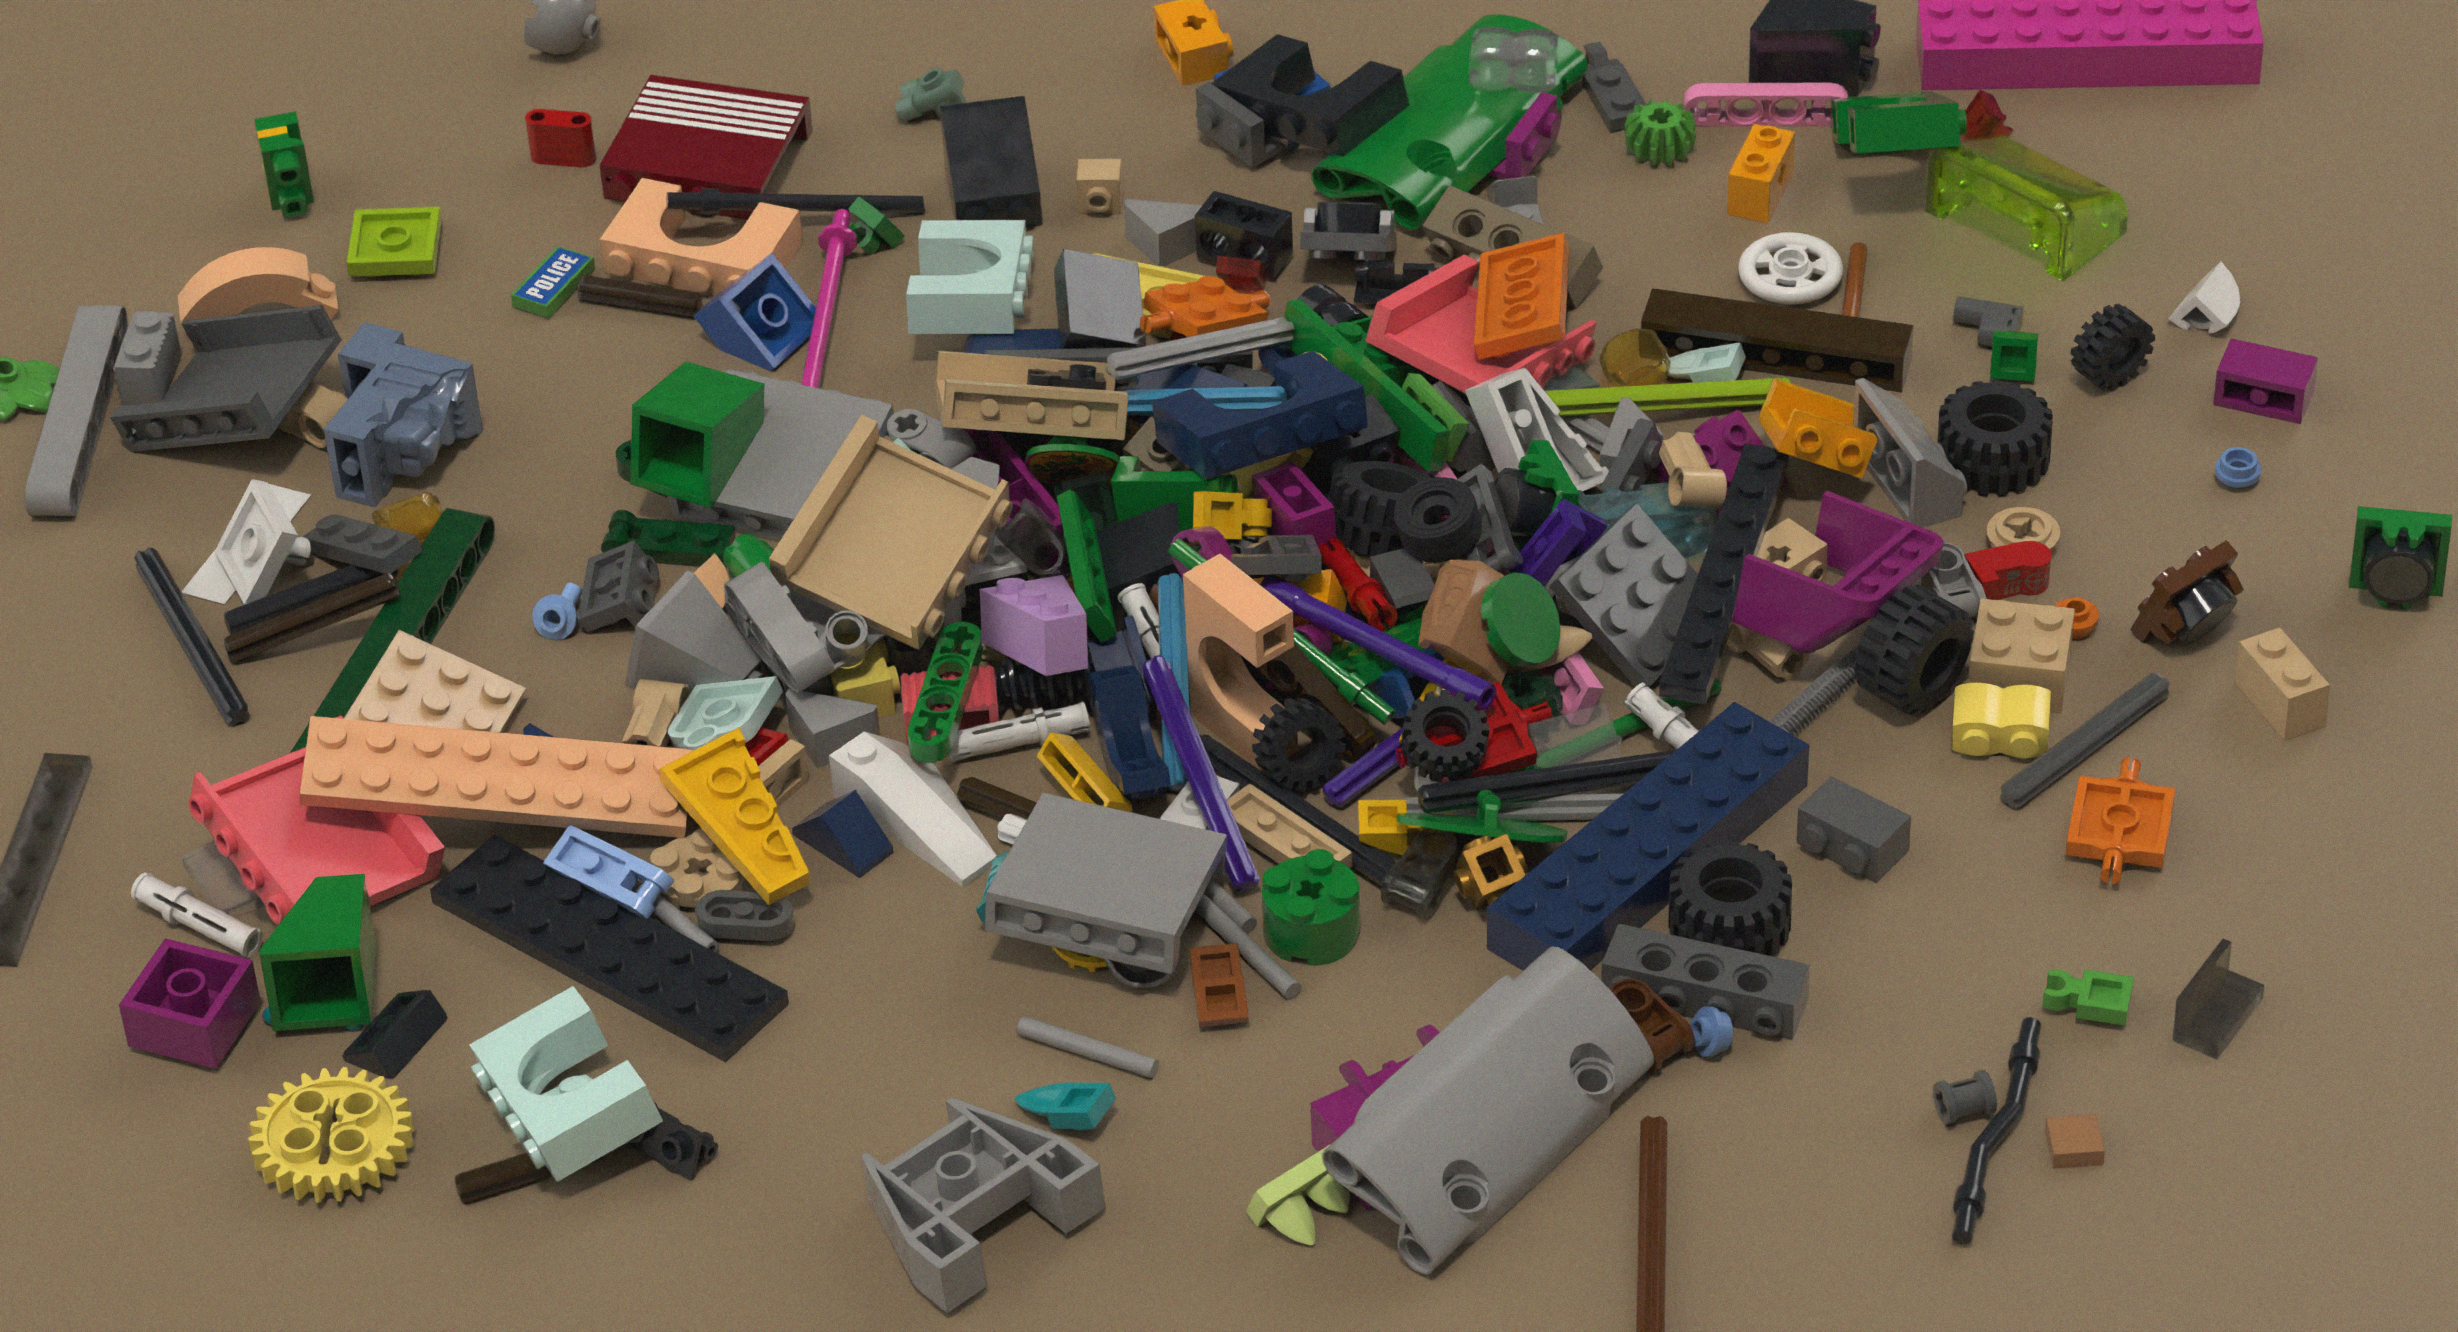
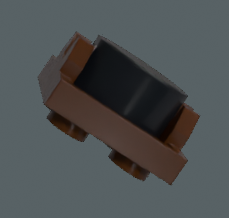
(2190, 599)

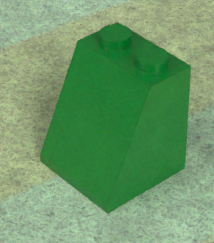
(694, 432)
(322, 958)

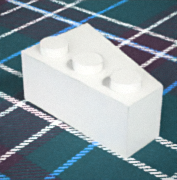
(1516, 411)

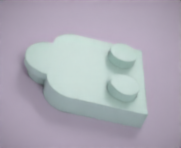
(721, 708)

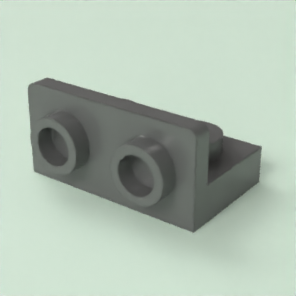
(617, 587)

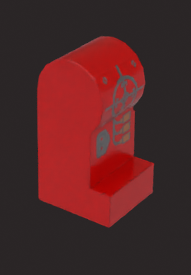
(2012, 569)

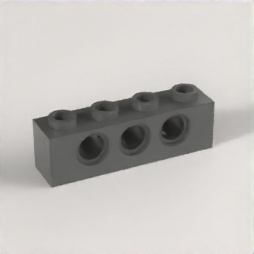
(1689, 974)

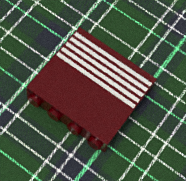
(703, 138)

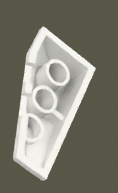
(912, 805)

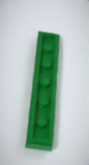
(1420, 432)

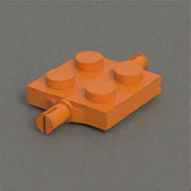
(1201, 307)
(2120, 821)

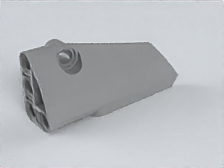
(798, 633)

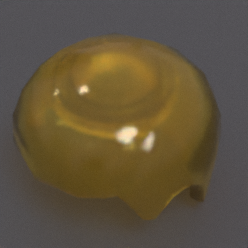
(1635, 359)
(411, 515)

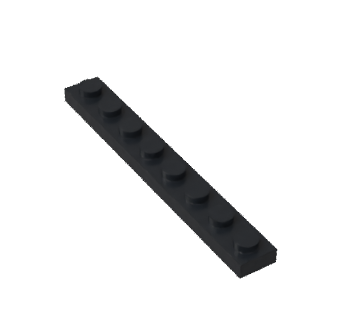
(1714, 595)

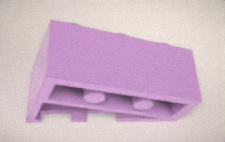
(1036, 624)

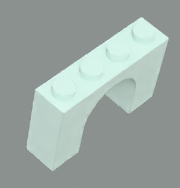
(970, 277)
(571, 1126)

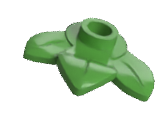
(25, 385)

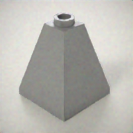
(690, 641)

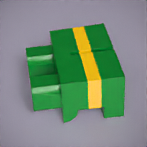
(284, 163)

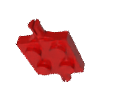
(1508, 740)

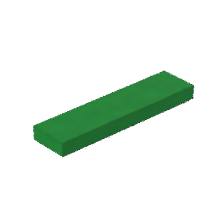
(1086, 564)

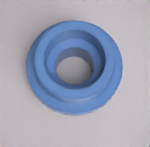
(2238, 467)
(1712, 1031)

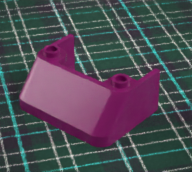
(1867, 544)

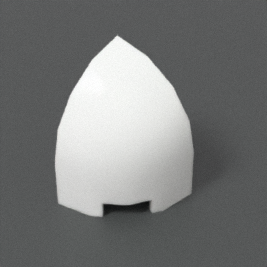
(2210, 302)

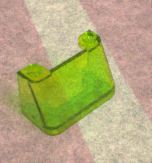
(2062, 208)

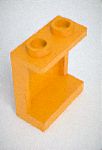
(1816, 428)

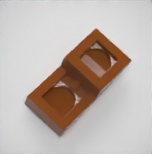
(1218, 985)

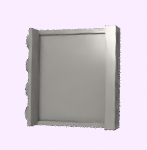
(786, 458)
(1103, 882)

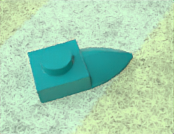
(1069, 1104)

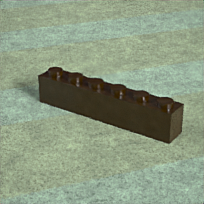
(1784, 338)

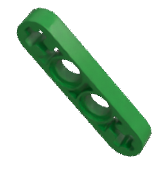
(951, 692)

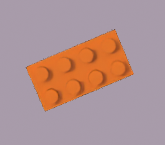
(1522, 296)

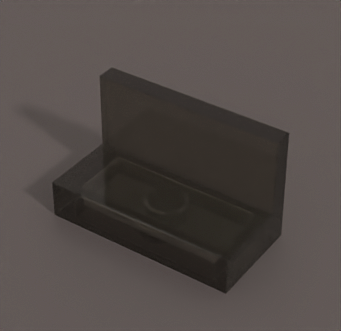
(2215, 1004)

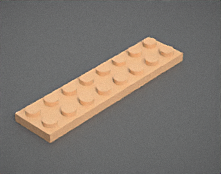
(490, 777)

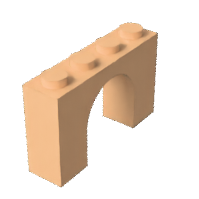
(642, 247)
(1225, 620)

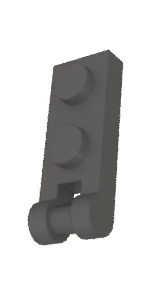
(1495, 529)

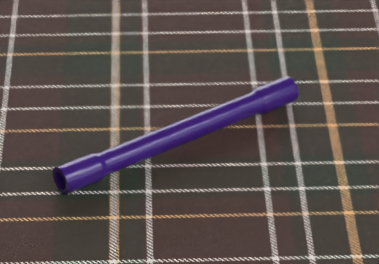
(1381, 643)

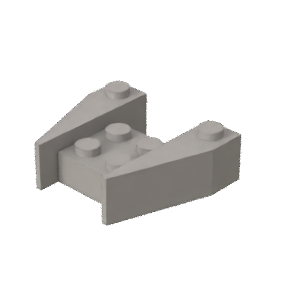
(964, 1180)

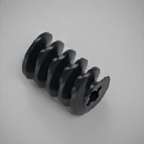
(1024, 682)

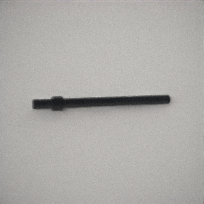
(711, 201)

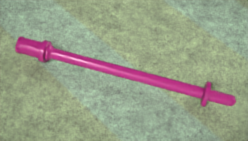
(837, 242)

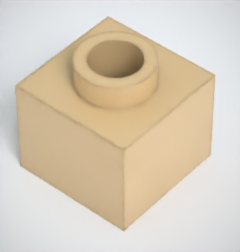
(1099, 186)

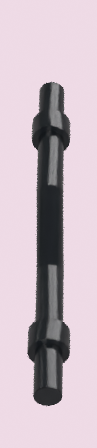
(1970, 1195)

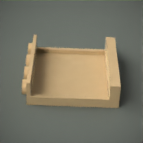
(995, 396)
(889, 536)

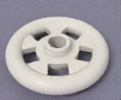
(1790, 268)

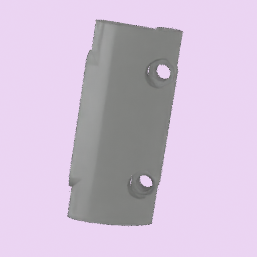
(1490, 1106)

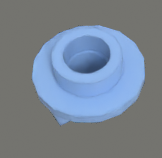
(556, 614)

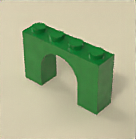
(1897, 122)

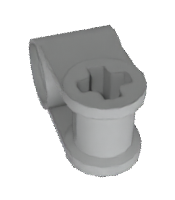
(929, 439)
(1955, 580)

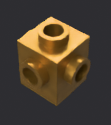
(1493, 856)

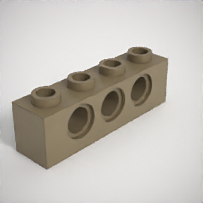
(1463, 215)

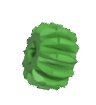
(1660, 132)

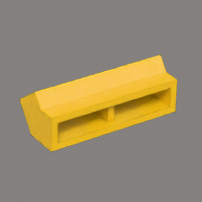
(1064, 750)

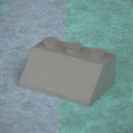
(1907, 460)

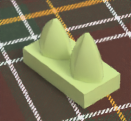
(1284, 1202)

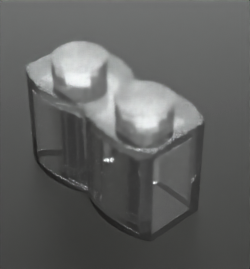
(1513, 59)

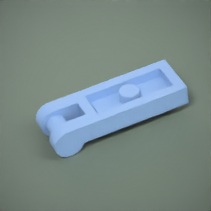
(608, 871)

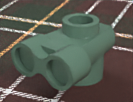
(929, 93)

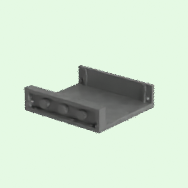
(237, 383)

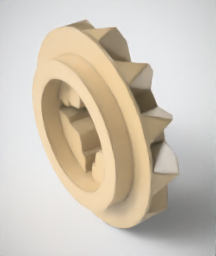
(2018, 521)

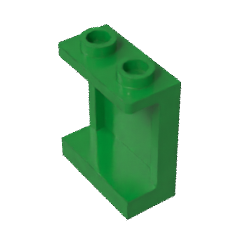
(1144, 490)

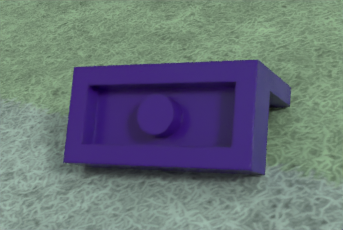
(1558, 540)

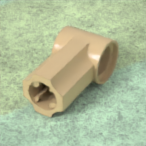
(1691, 478)
(1771, 653)
(653, 711)

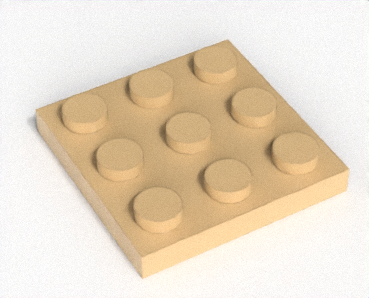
(435, 689)

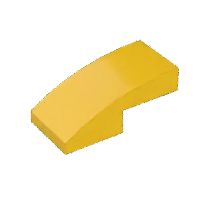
(1380, 828)

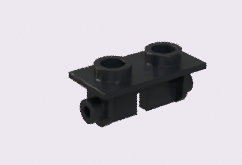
(1378, 279)
(676, 1145)

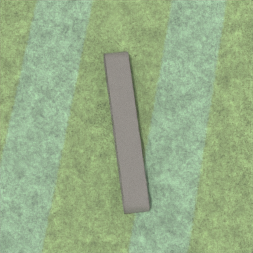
(76, 411)

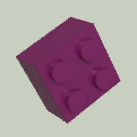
(190, 1003)

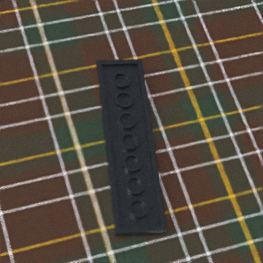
(610, 948)

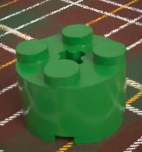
(1311, 908)

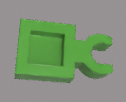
(2096, 996)

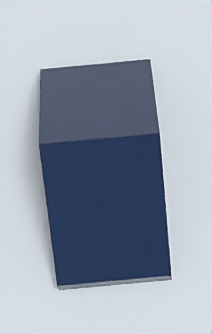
(846, 834)

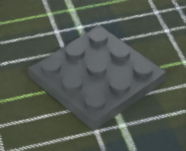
(1630, 594)

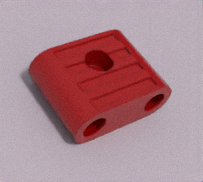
(560, 138)

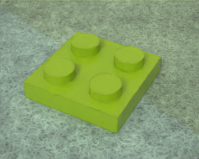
(394, 241)

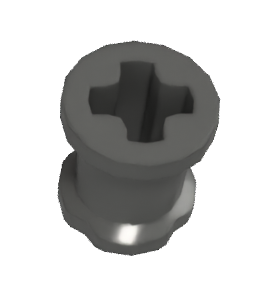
(1965, 1097)

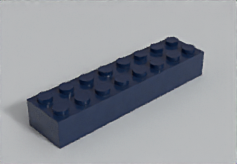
(1622, 860)

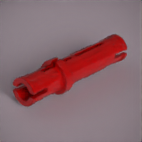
(1363, 593)

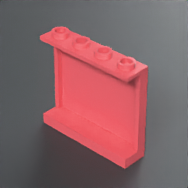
(1434, 331)
(289, 844)

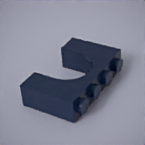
(1218, 440)

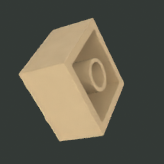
(2023, 646)

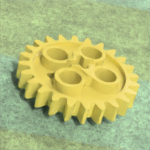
(297, 1128)

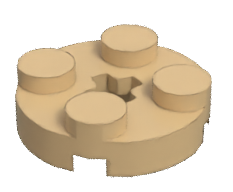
(694, 854)

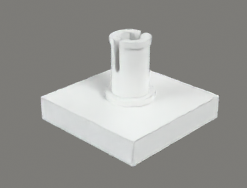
(259, 543)

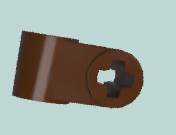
(1661, 1025)

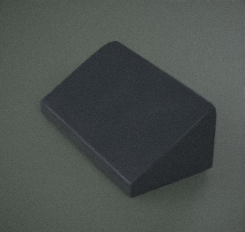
(397, 1033)

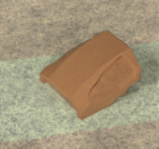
(1454, 620)

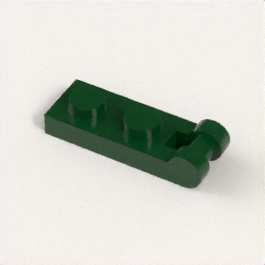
(669, 540)

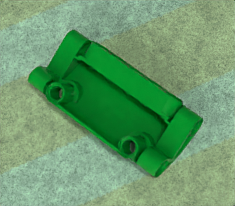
(1446, 132)

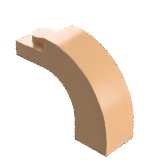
(255, 278)

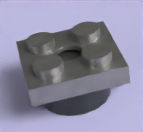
(1348, 227)

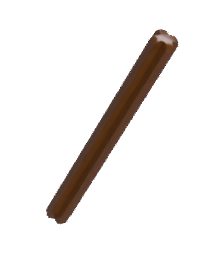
(1652, 1225)

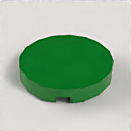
(1520, 619)

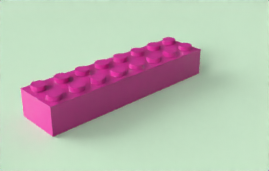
(2087, 43)

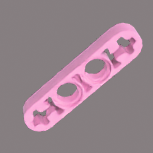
(1766, 97)

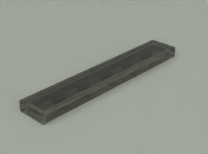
(37, 847)

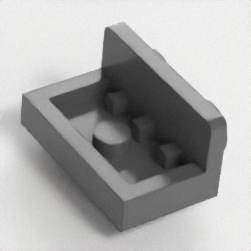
(1234, 126)

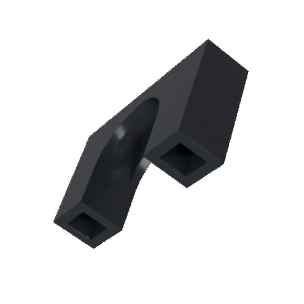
(1323, 120)

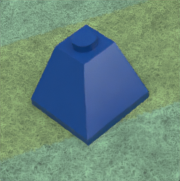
(759, 315)

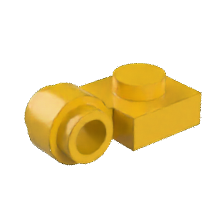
(1232, 514)

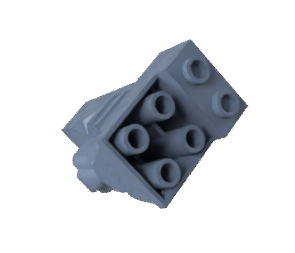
(396, 412)

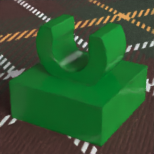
(873, 226)
(2014, 355)

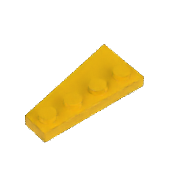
(730, 803)

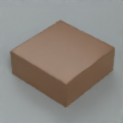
(2074, 1141)

